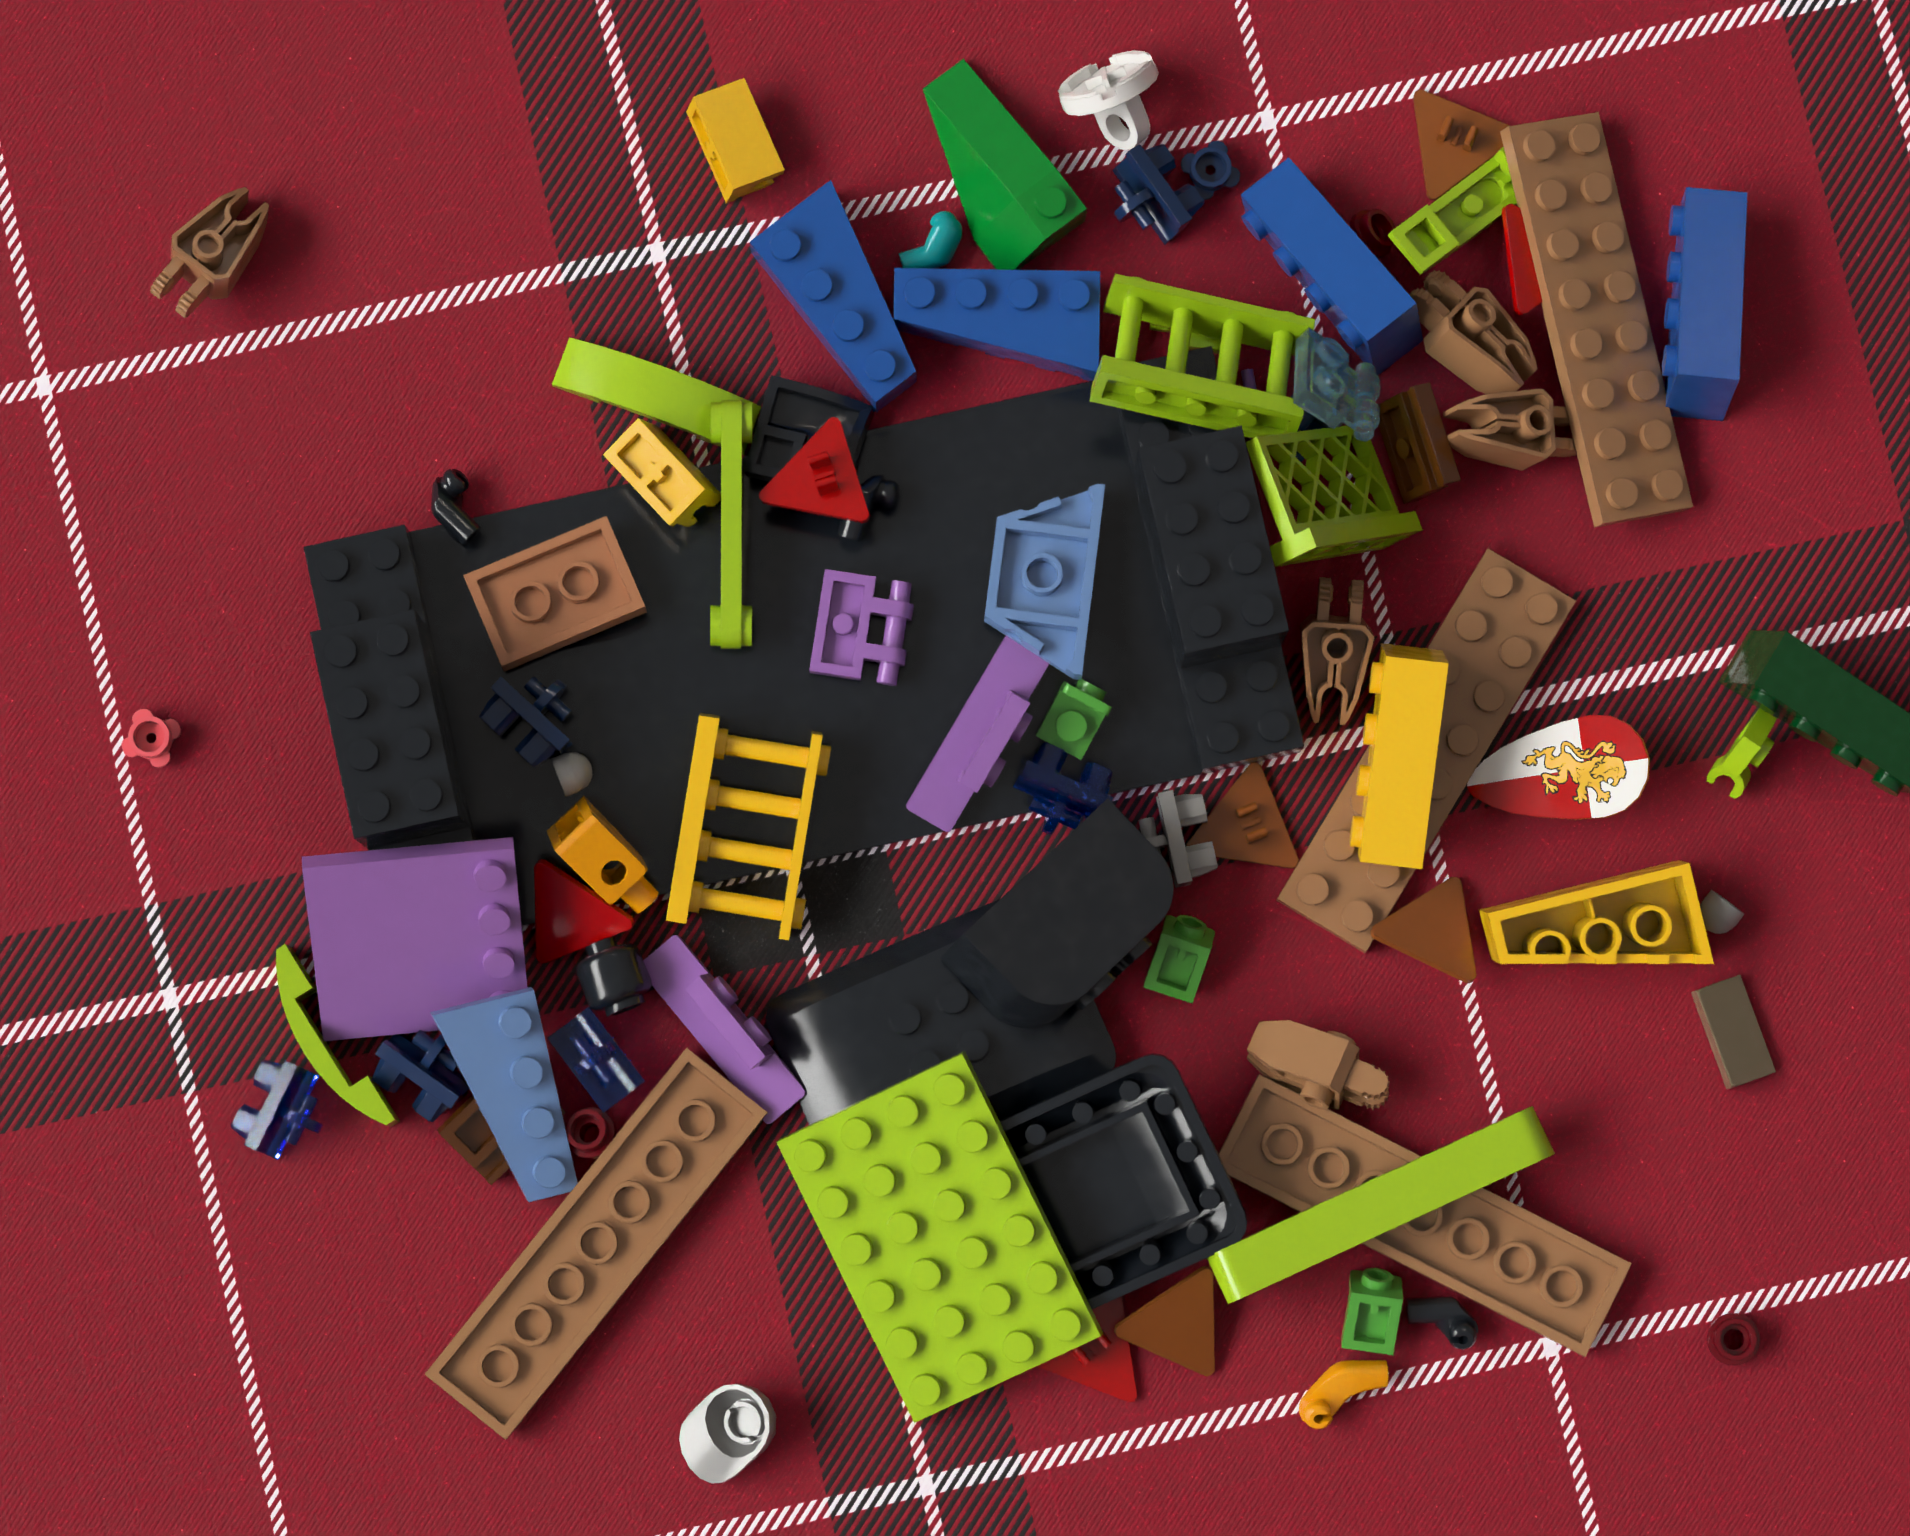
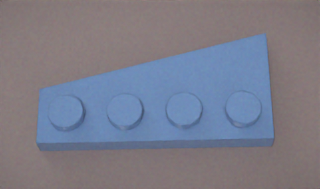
(510, 1074)

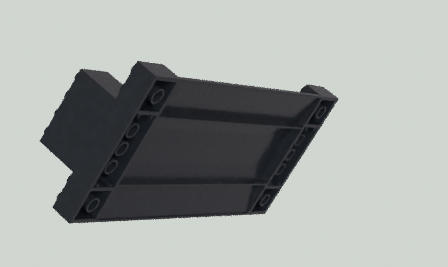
(1175, 635)

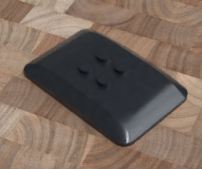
(909, 1012)
(1127, 1177)

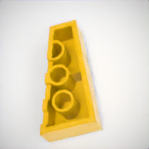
(1401, 756)
(1613, 920)

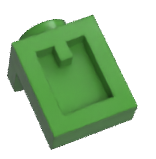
(1074, 717)
(1180, 957)
(1372, 1311)

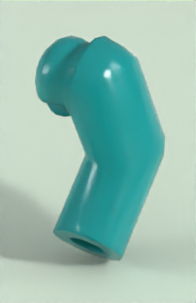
(939, 245)

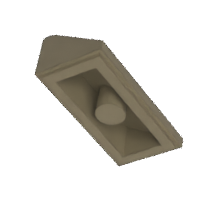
(1733, 1032)

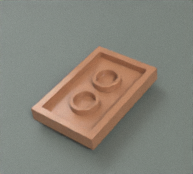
(555, 593)

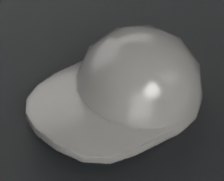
(727, 1432)

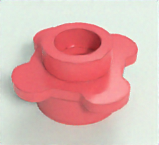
(145, 724)

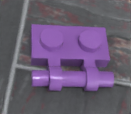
(844, 624)

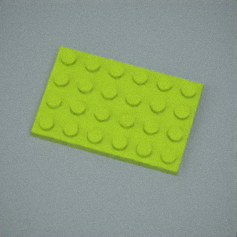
(939, 1237)

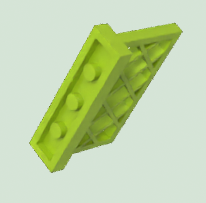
(1339, 529)

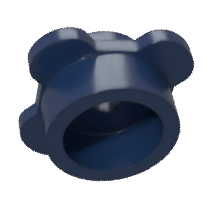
(1215, 156)

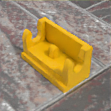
(734, 139)
(661, 473)

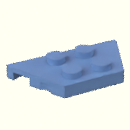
(1046, 577)

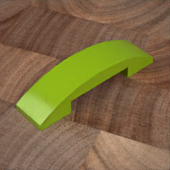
(1456, 216)
(642, 388)
(296, 986)

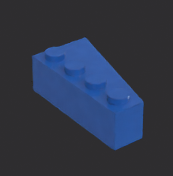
(1332, 266)
(832, 287)
(1705, 303)
(1011, 314)

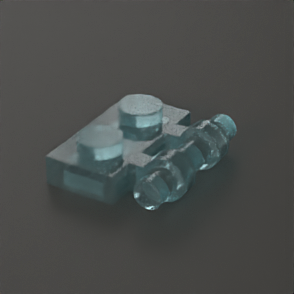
(1332, 389)

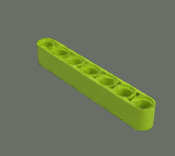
(1380, 1204)

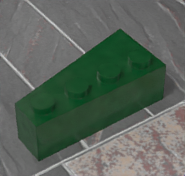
(1824, 705)

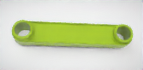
(731, 620)

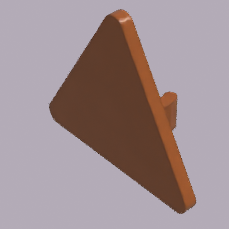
(1452, 141)
(1248, 824)
(1433, 931)
(1177, 1323)

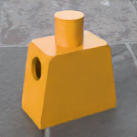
(589, 843)

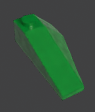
(1004, 181)

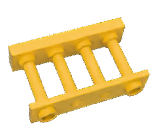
(707, 794)

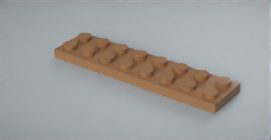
(1596, 319)
(1492, 649)
(596, 1244)
(1469, 1245)

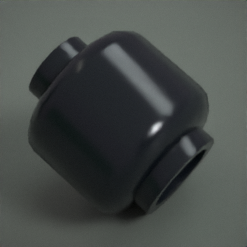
(613, 977)

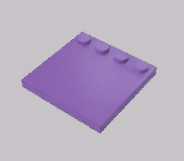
(412, 933)

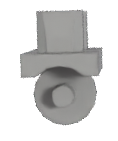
(1174, 814)

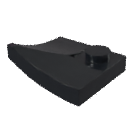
(792, 416)

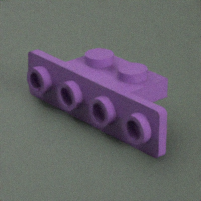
(979, 735)
(723, 1030)

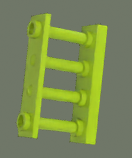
(1191, 398)

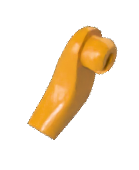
(1338, 1385)

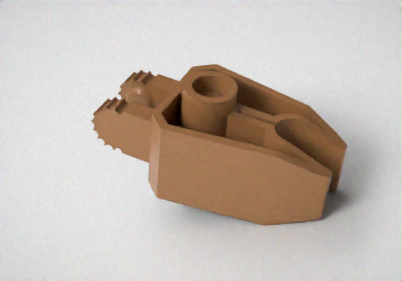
(212, 251)
(1473, 335)
(1511, 428)
(1335, 650)
(1316, 1065)

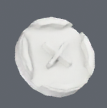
(1113, 94)

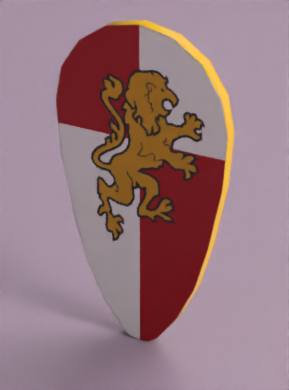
(1566, 771)

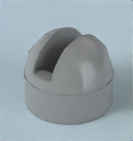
(572, 771)
(1719, 913)

